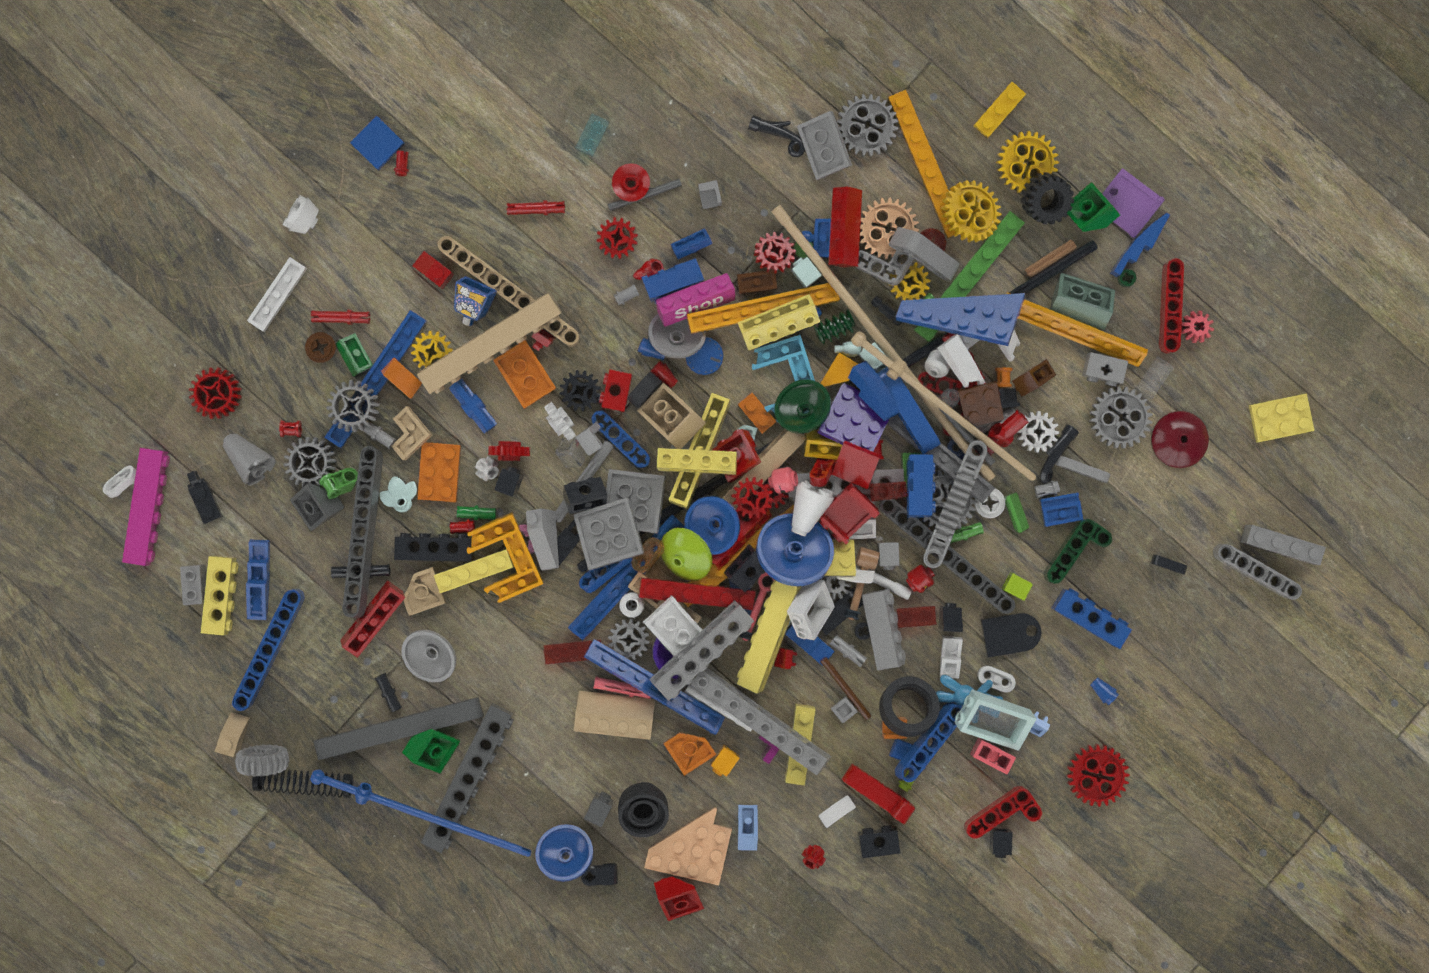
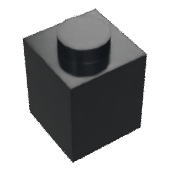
(1001, 842)

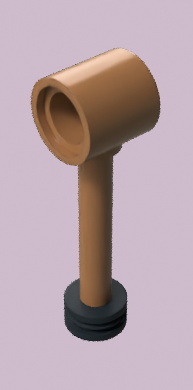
(866, 560)

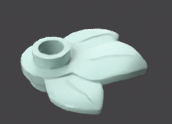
(399, 491)

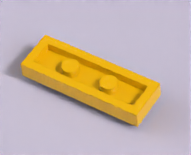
(999, 109)

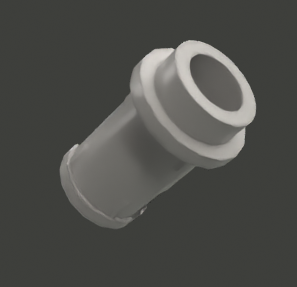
(626, 295)
(1047, 489)

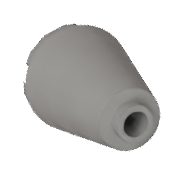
(247, 459)

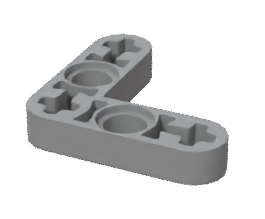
(893, 267)

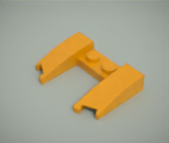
(527, 573)

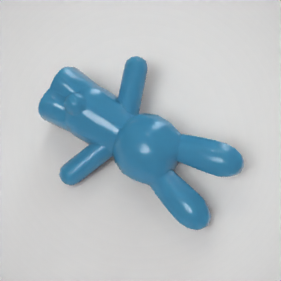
(960, 691)

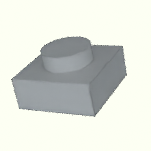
(844, 709)

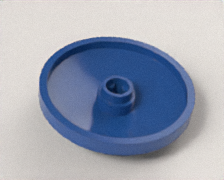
(794, 557)

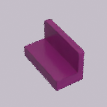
(770, 751)

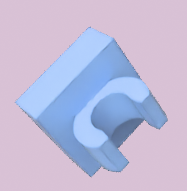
(1040, 726)

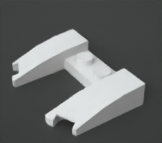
(961, 362)

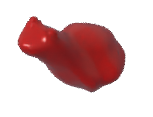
(649, 268)

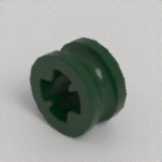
(1129, 273)

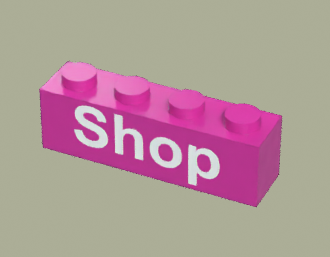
(696, 298)

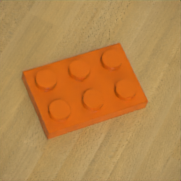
(524, 374)
(439, 472)

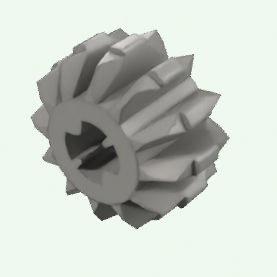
(842, 584)

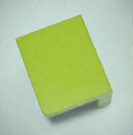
(1017, 586)

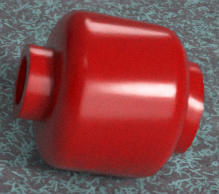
(920, 578)

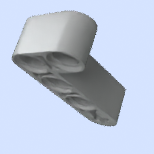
(925, 252)

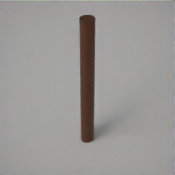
(845, 688)

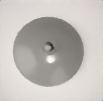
(663, 338)
(424, 661)

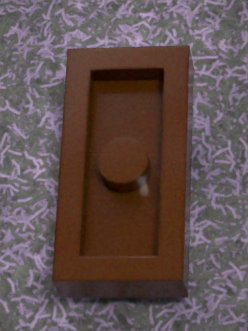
(756, 282)

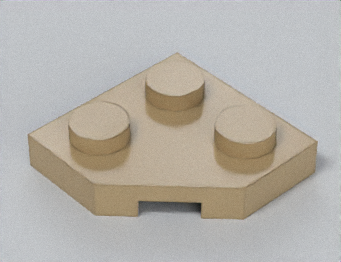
(423, 592)

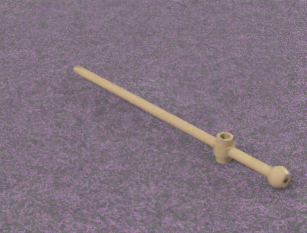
(897, 369)

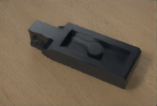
(203, 498)

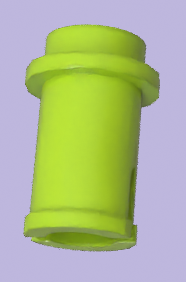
(906, 786)

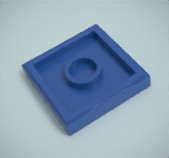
(377, 143)

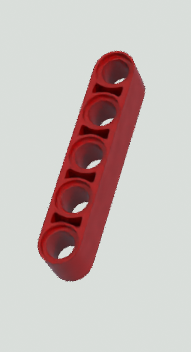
(1175, 297)

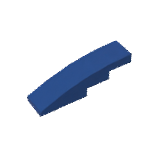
(1144, 240)
(258, 579)

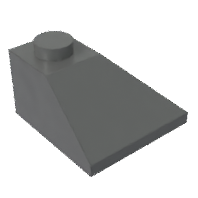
(315, 506)

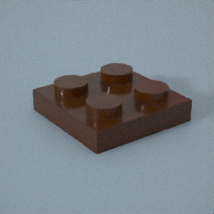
(981, 404)

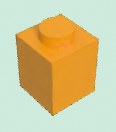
(724, 761)

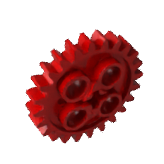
(1093, 790)

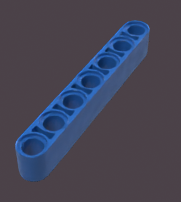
(261, 656)

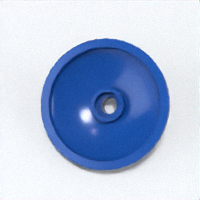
(701, 520)
(564, 841)

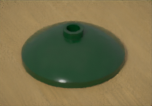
(797, 399)

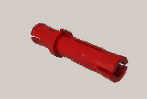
(536, 208)
(340, 317)

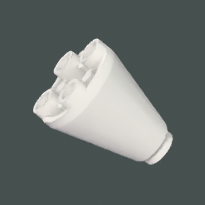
(809, 506)

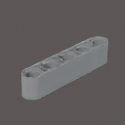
(1265, 575)

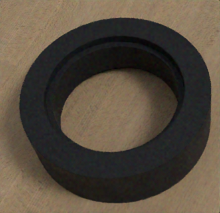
(923, 689)

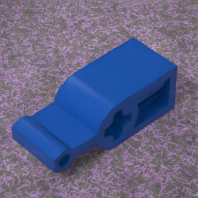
(815, 648)

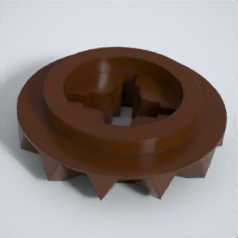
(312, 344)

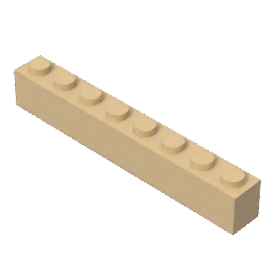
(489, 343)

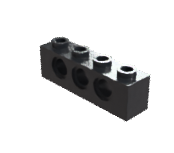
(403, 550)

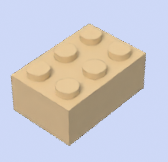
(671, 416)

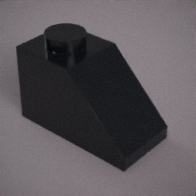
(950, 618)

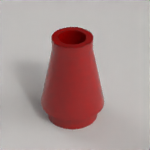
(663, 372)

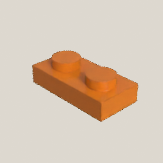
(756, 413)

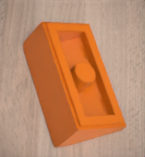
(401, 378)

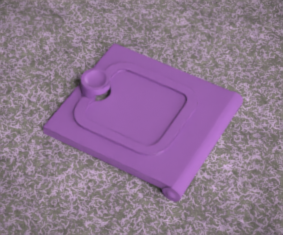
(1133, 202)

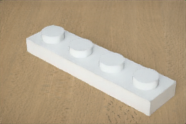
(277, 294)

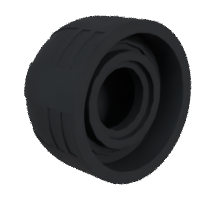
(643, 810)

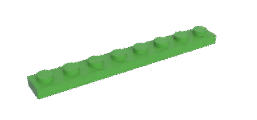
(978, 264)

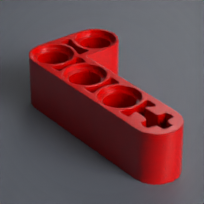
(879, 793)
(999, 815)

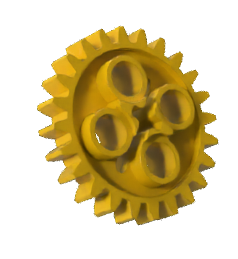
(1010, 157)
(957, 205)

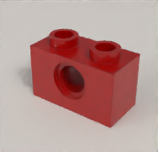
(617, 402)

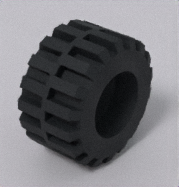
(1059, 205)

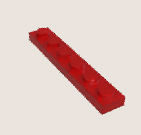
(695, 593)

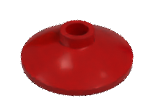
(628, 173)

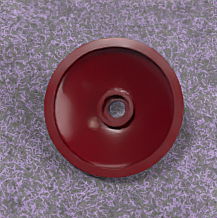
(1167, 439)

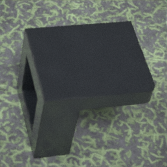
(1008, 398)

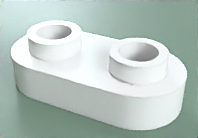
(120, 482)
(996, 677)

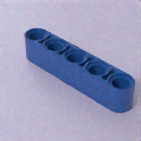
(910, 413)
(921, 745)

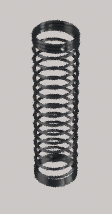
(258, 783)

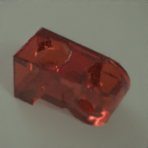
(888, 491)

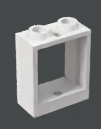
(813, 594)

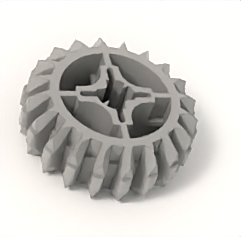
(341, 393)
(298, 449)
(262, 760)

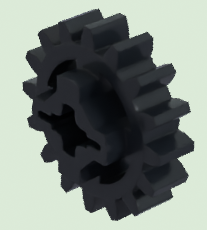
(569, 397)

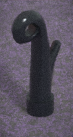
(777, 129)
(1069, 434)

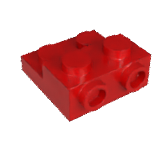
(744, 446)

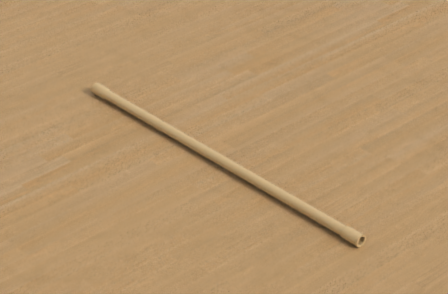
(785, 220)

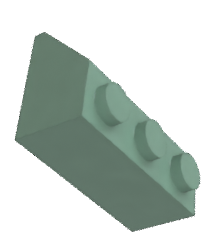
(1083, 301)

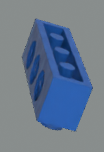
(1115, 637)

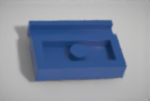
(1061, 509)

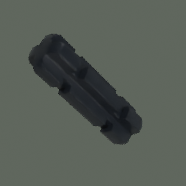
(885, 309)

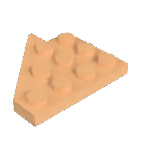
(693, 851)

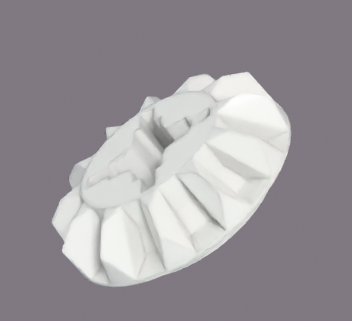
(996, 509)

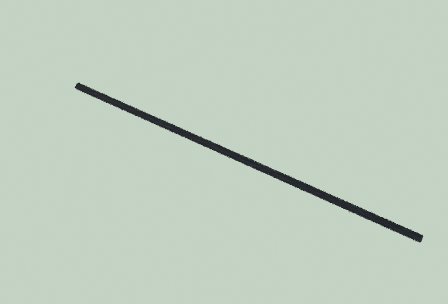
(909, 360)

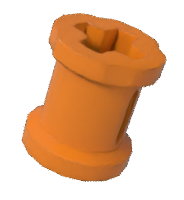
(1003, 377)

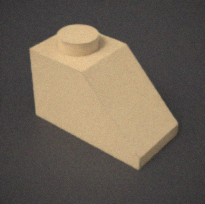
(232, 734)

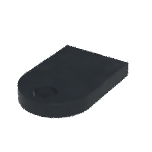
(1008, 634)

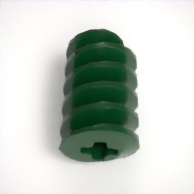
(834, 327)

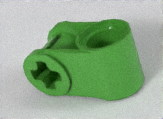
(339, 482)

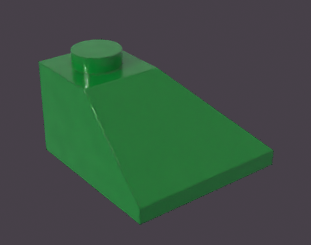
(1092, 209)
(431, 749)

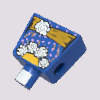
(472, 299)

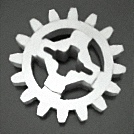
(560, 421)
(1038, 423)

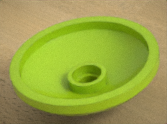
(686, 554)

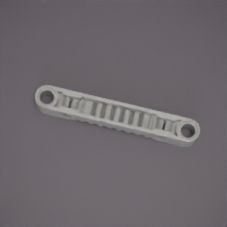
(955, 504)

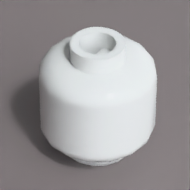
(936, 365)
(626, 609)

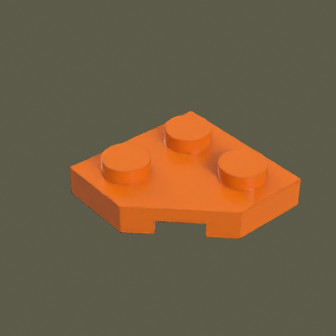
(689, 751)

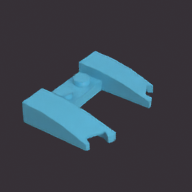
(788, 349)

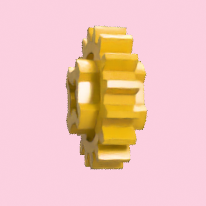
(918, 285)
(419, 347)

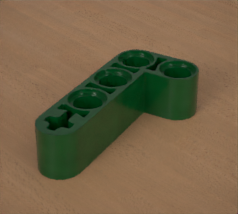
(1073, 554)

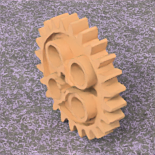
(892, 211)

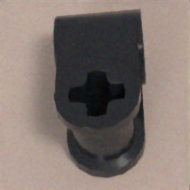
(604, 875)

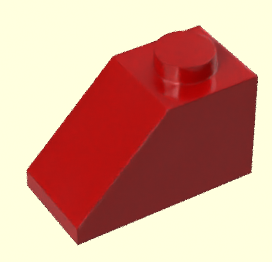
(433, 270)

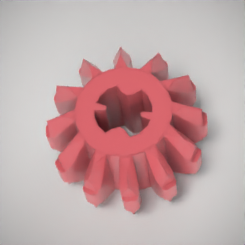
(1201, 334)

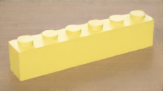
(703, 440)
(768, 637)

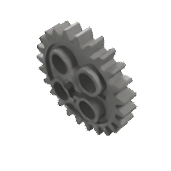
(873, 108)
(1130, 403)
(946, 481)

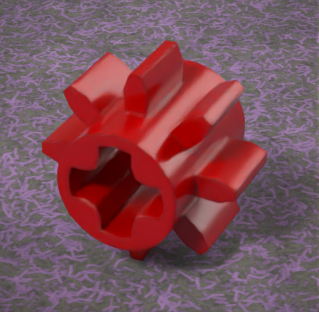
(813, 856)

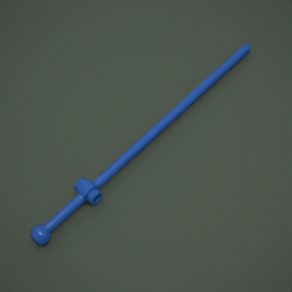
(364, 793)

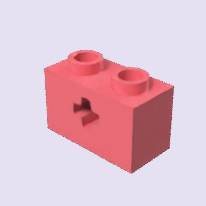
(992, 755)

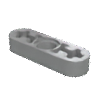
(1083, 469)

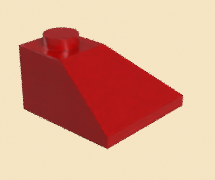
(677, 898)

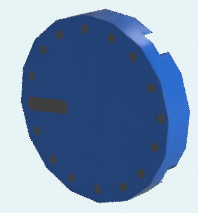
(707, 359)

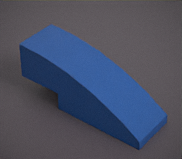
(873, 390)

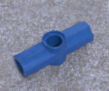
(473, 406)

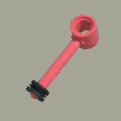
(757, 606)

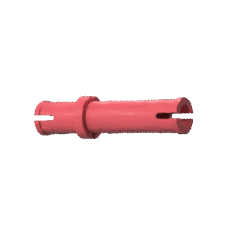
(618, 686)

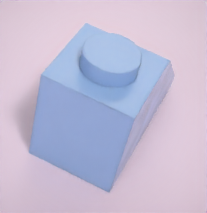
(747, 827)

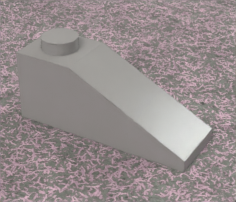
(543, 536)

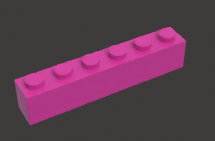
(145, 507)

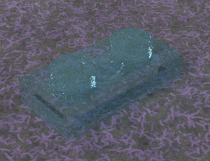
(592, 135)

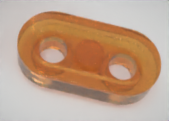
(649, 555)

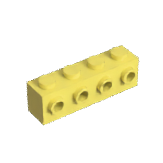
(779, 322)

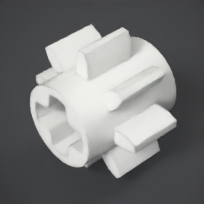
(487, 468)

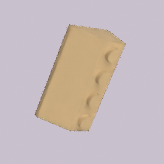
(614, 715)

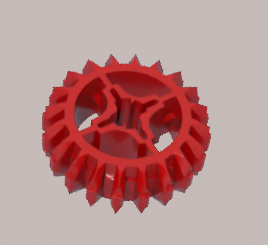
(211, 399)

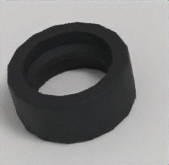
(644, 390)

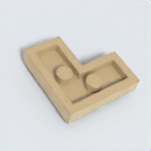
(414, 433)

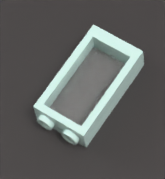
(995, 720)

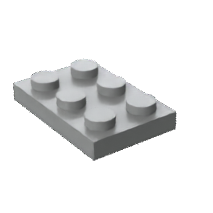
(824, 145)

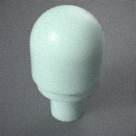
(847, 349)

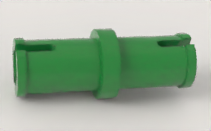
(476, 512)

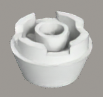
(301, 215)

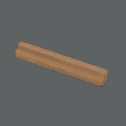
(1050, 258)

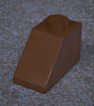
(1034, 378)

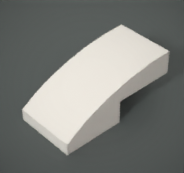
(950, 656)

